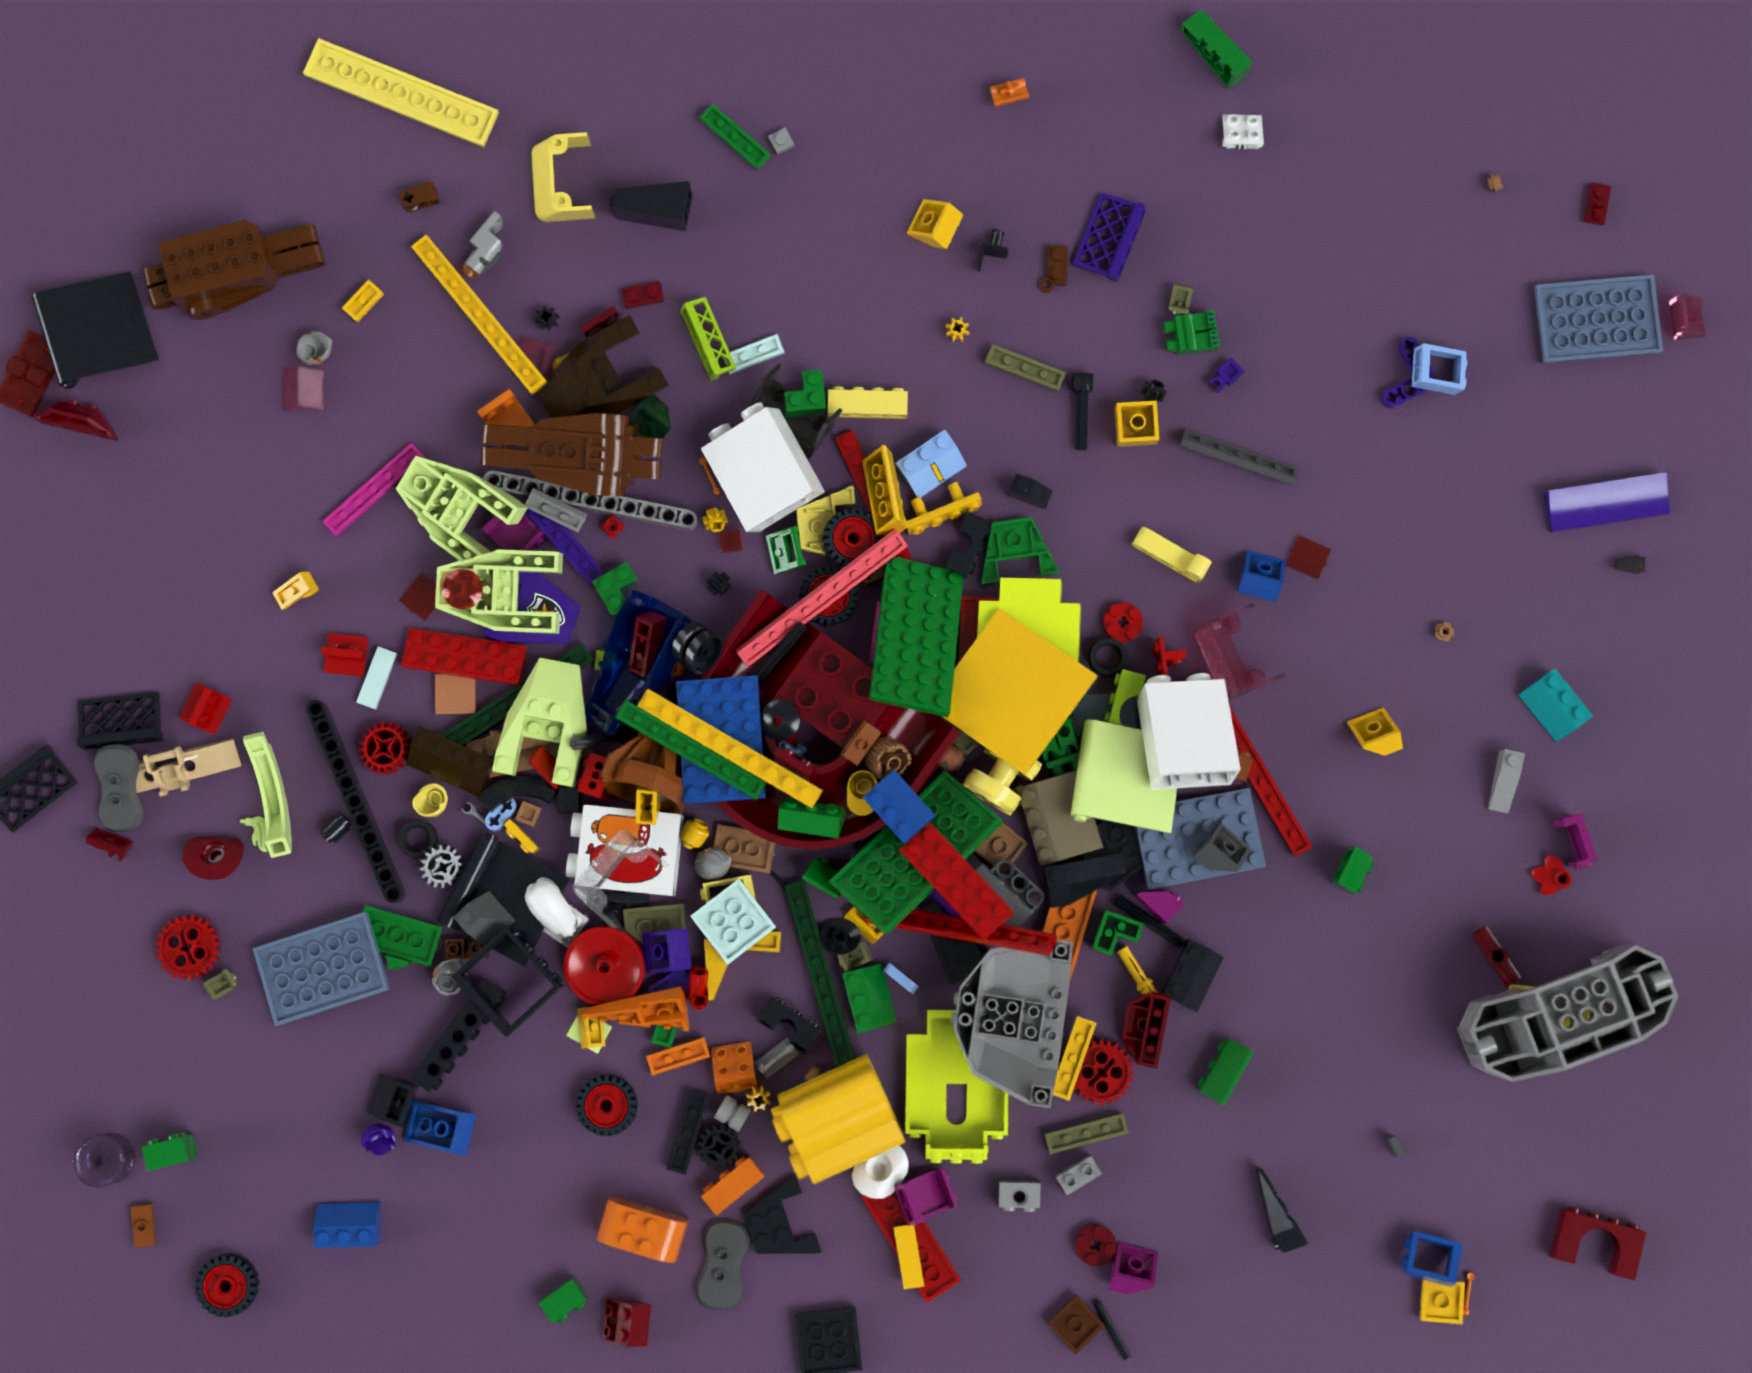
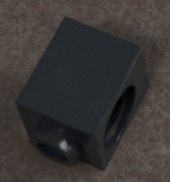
(569, 800)

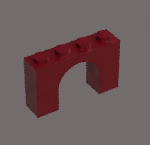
(1627, 1240)

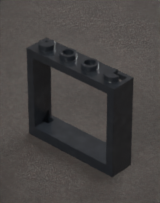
(483, 1003)

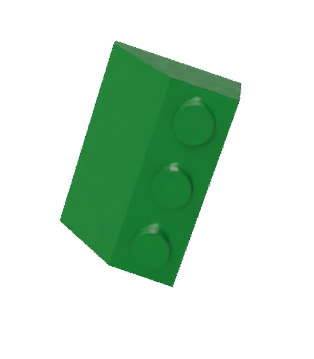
(820, 820)
(869, 997)
(1224, 1070)

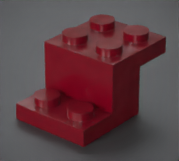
(787, 759)

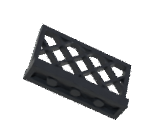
(126, 737)
(23, 771)

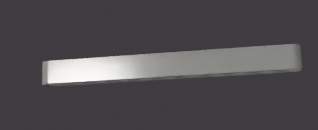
(600, 503)

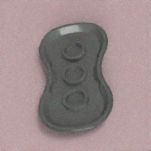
(119, 803)
(724, 1246)

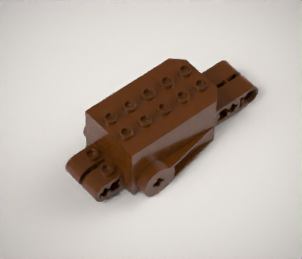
(228, 266)
(577, 451)

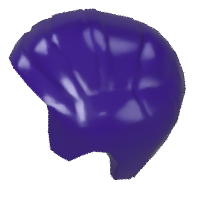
(378, 1139)

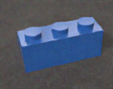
(899, 806)
(347, 1225)

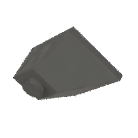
(1222, 851)
(484, 918)

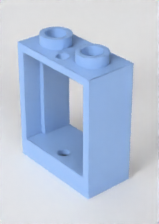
(1421, 365)

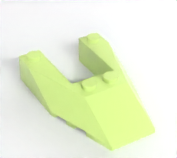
(446, 501)
(500, 581)
(546, 710)

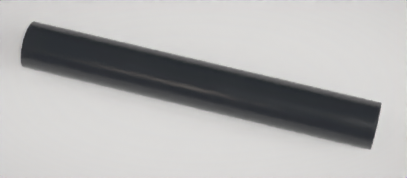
(1112, 1330)

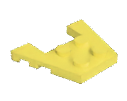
(814, 517)

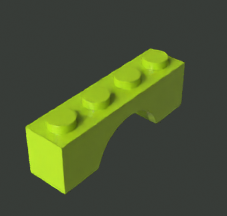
(1128, 686)

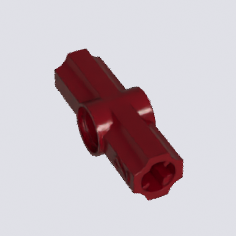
(1504, 966)

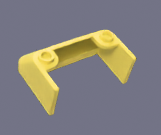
(549, 204)

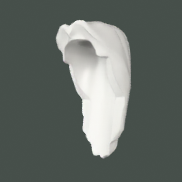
(550, 907)

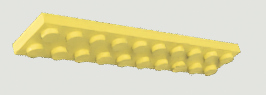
(401, 92)

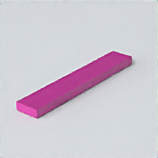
(371, 491)

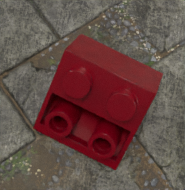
(626, 1322)

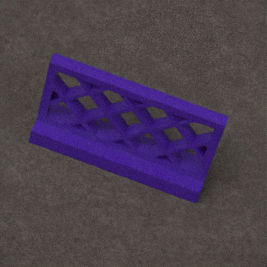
(1126, 240)

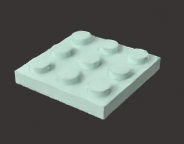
(733, 921)

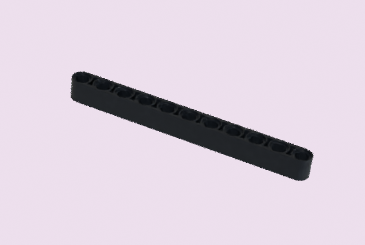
(348, 794)

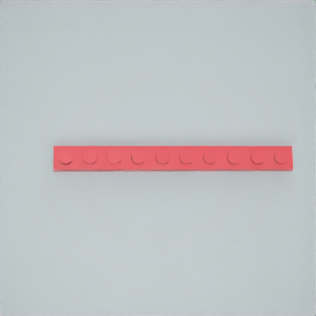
(821, 597)

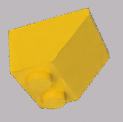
(935, 223)

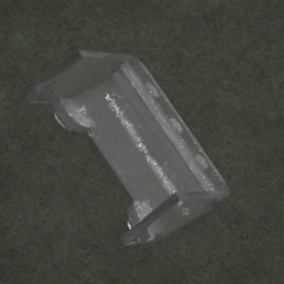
(621, 845)

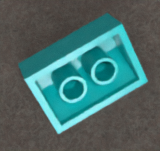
(1555, 705)

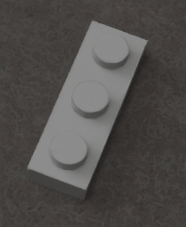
(555, 510)

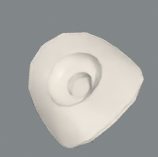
(881, 1173)

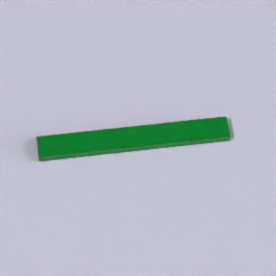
(691, 750)

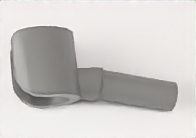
(473, 812)

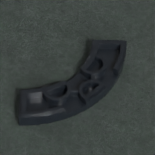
(514, 787)

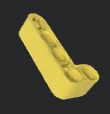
(1171, 555)

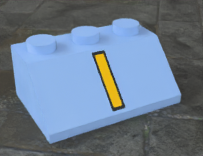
(931, 464)

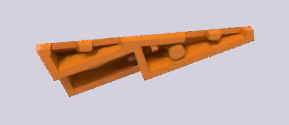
(656, 1008)

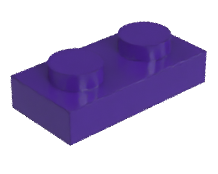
(673, 980)

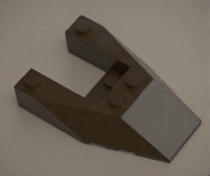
(588, 381)

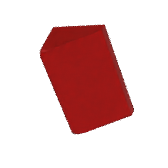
(544, 764)

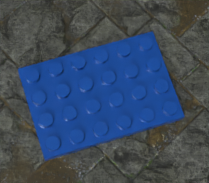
(733, 709)

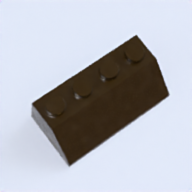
(449, 761)

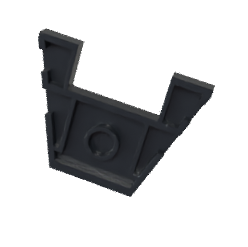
(771, 1227)

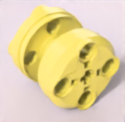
(995, 786)

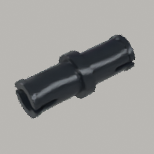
(628, 900)

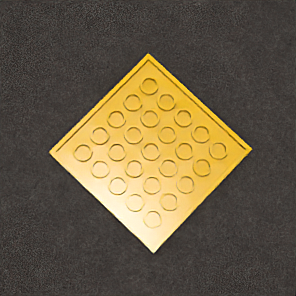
(1015, 691)

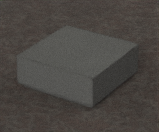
(1395, 1146)

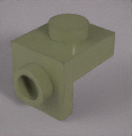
(1180, 299)
(855, 958)
(220, 984)

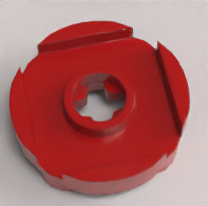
(1133, 617)

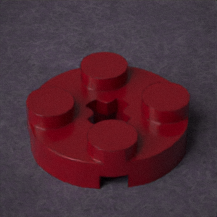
(1092, 1256)

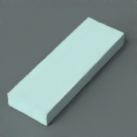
(756, 353)
(376, 678)

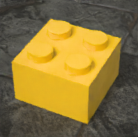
(1136, 423)

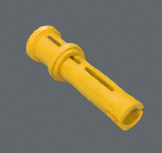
(1143, 983)

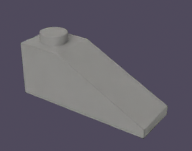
(1505, 780)

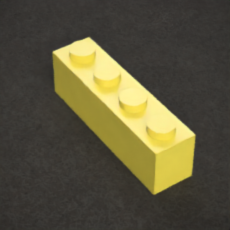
(868, 403)

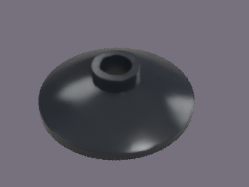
(789, 720)
(836, 930)

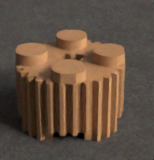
(886, 756)

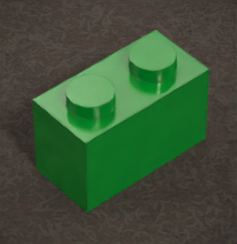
(563, 1300)

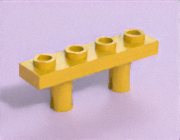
(950, 511)

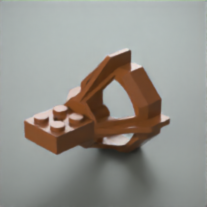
(650, 767)

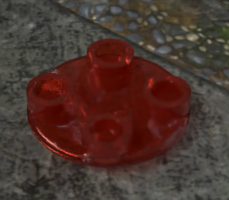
(462, 589)

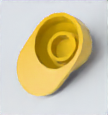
(859, 785)

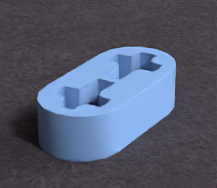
(503, 817)
(902, 979)

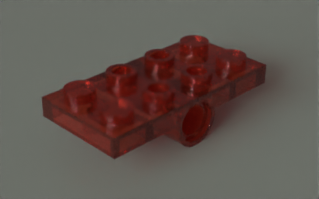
(27, 375)

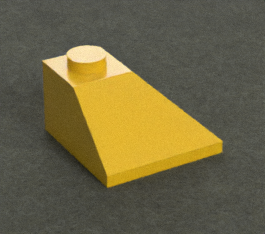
(1377, 732)

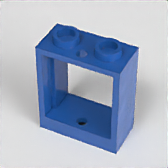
(1452, 1261)

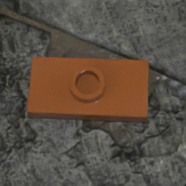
(860, 743)
(143, 1225)

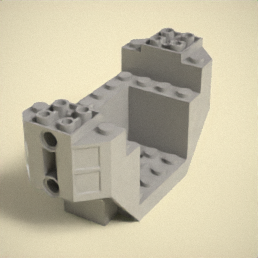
(1523, 1030)

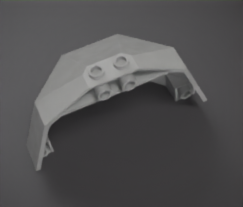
(1015, 1019)

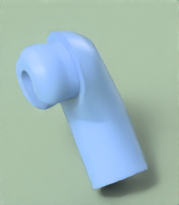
(800, 750)

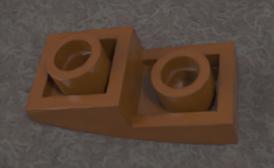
(462, 948)

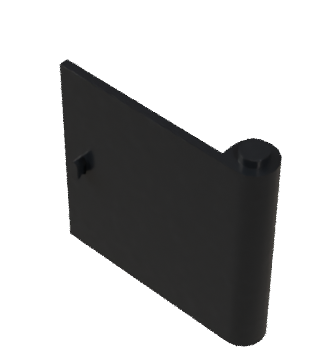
(93, 328)
(506, 876)

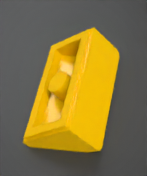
(867, 930)
(590, 1031)

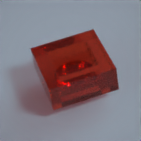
(731, 541)

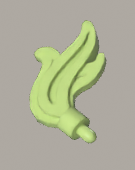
(258, 836)

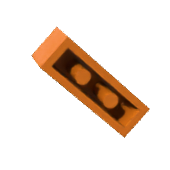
(732, 1184)

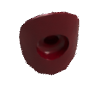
(212, 856)

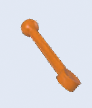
(703, 461)
(1469, 1276)

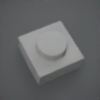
(781, 141)

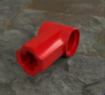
(697, 988)

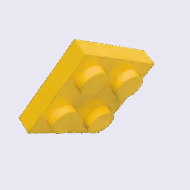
(1442, 1302)

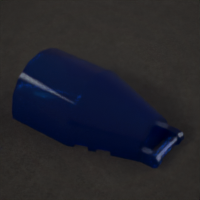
(614, 680)

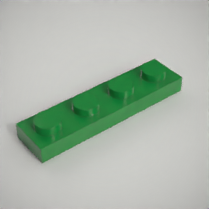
(735, 137)

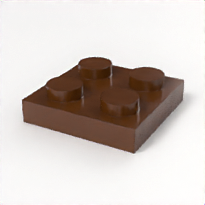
(1075, 1324)

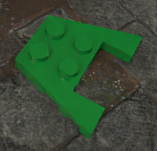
(1015, 541)

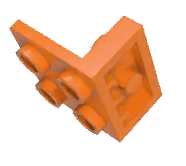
(505, 411)
(733, 1068)

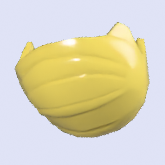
(430, 800)

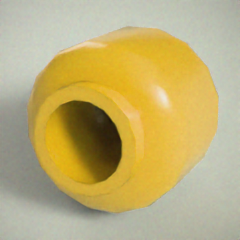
(694, 833)

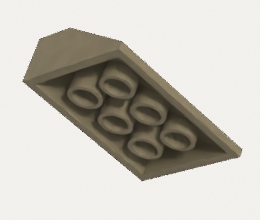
(1052, 829)

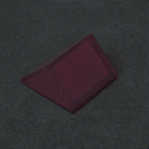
(1687, 317)
(302, 389)

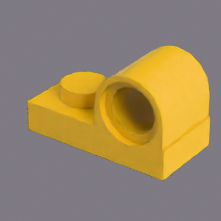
(296, 588)

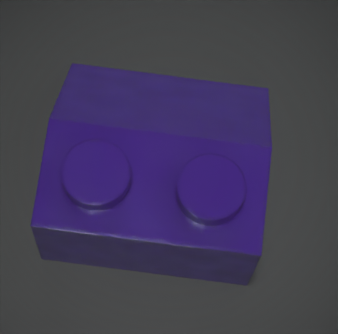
(667, 951)

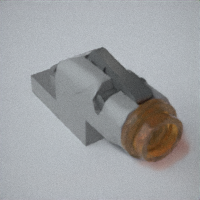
(486, 247)

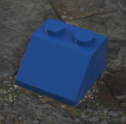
(1262, 576)

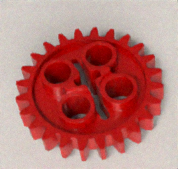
(171, 954)
(1114, 1085)

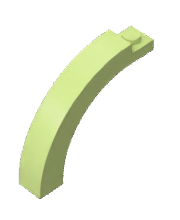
(273, 796)

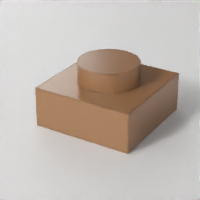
(528, 814)

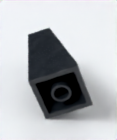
(654, 205)

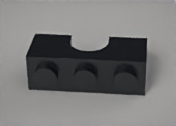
(974, 529)
(804, 1031)

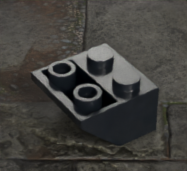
(392, 1099)

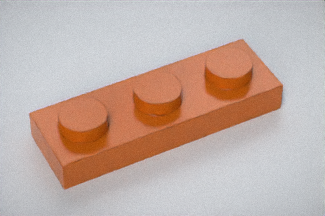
(678, 1056)

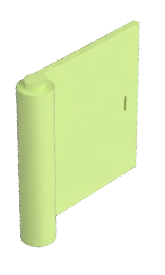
(1115, 780)

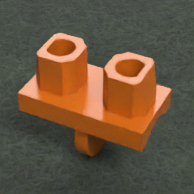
(1009, 92)

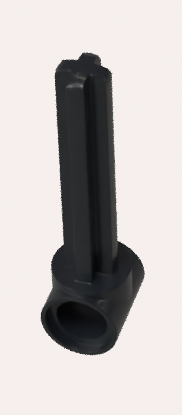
(1082, 385)
(623, 734)

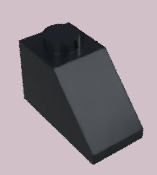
(1030, 491)

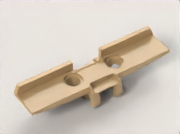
(207, 759)

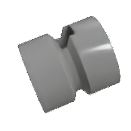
(732, 1113)

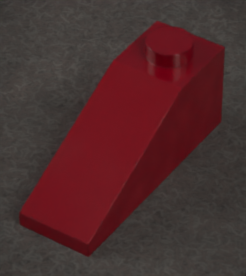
(646, 642)

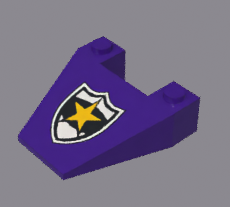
(540, 596)

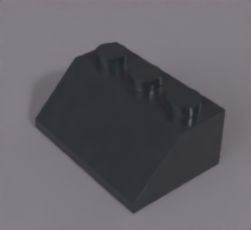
(1192, 975)

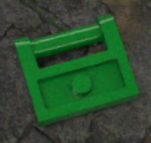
(780, 550)

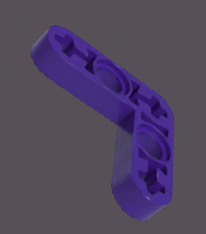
(1393, 391)

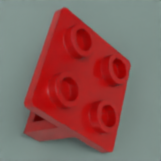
(345, 654)
(1166, 659)
(205, 708)

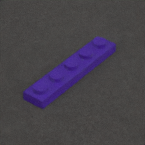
(568, 547)

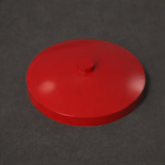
(604, 965)

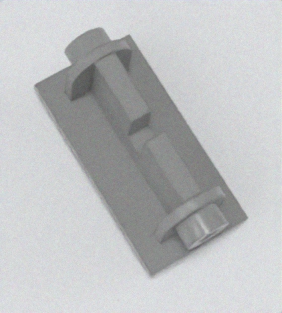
(776, 1058)

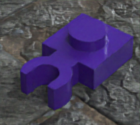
(1228, 373)

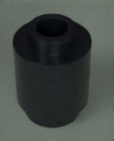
(336, 828)

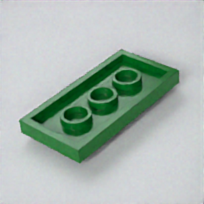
(404, 936)

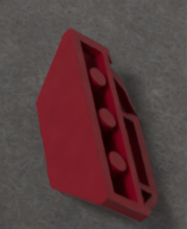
(77, 418)
(1146, 1027)

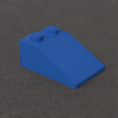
(440, 1128)

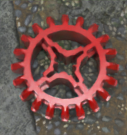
(374, 735)

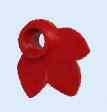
(1548, 876)

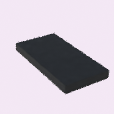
(956, 955)

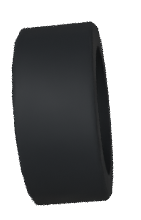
(1107, 642)
(402, 836)

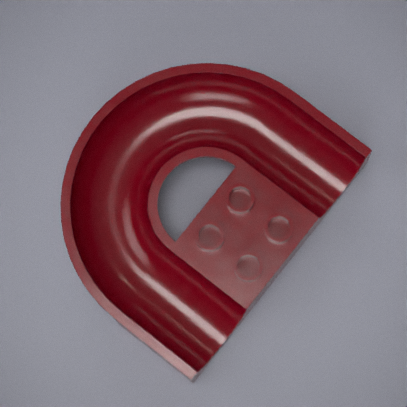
(833, 696)

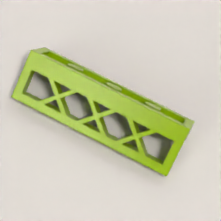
(701, 341)

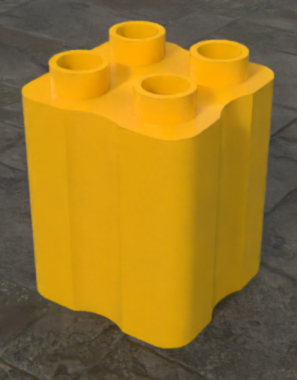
(836, 1120)

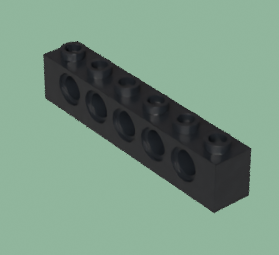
(423, 1074)

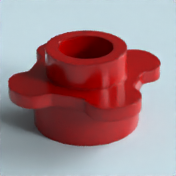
(612, 520)

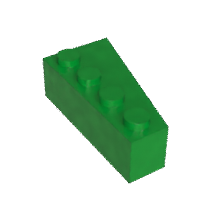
(1217, 49)

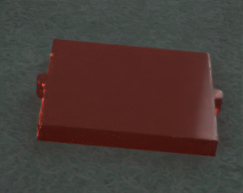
(1308, 557)
(420, 597)

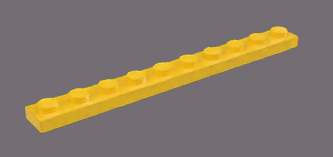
(479, 314)
(730, 748)

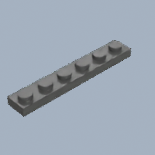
(1238, 456)

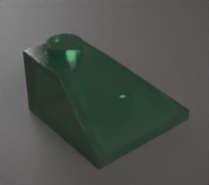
(652, 418)

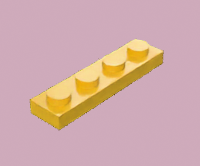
(1073, 1057)

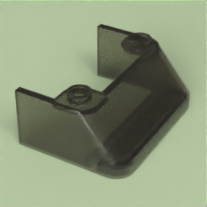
(807, 432)

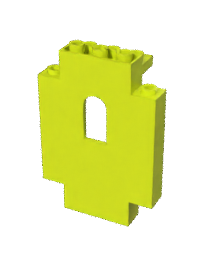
(1039, 608)
(932, 1064)

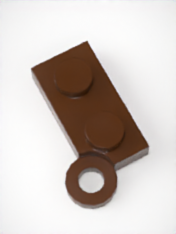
(1056, 267)

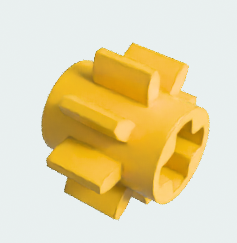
(960, 325)
(715, 519)
(761, 1102)

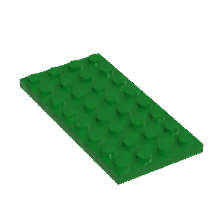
(916, 636)
(885, 882)

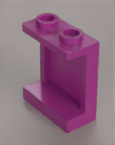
(516, 536)
(1580, 840)
(926, 1195)

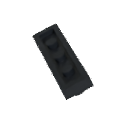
(687, 1132)

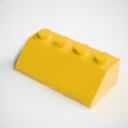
(884, 491)

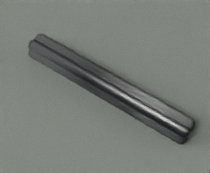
(780, 651)
(1149, 921)

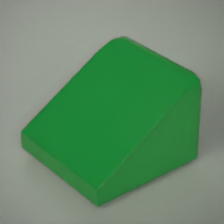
(396, 962)

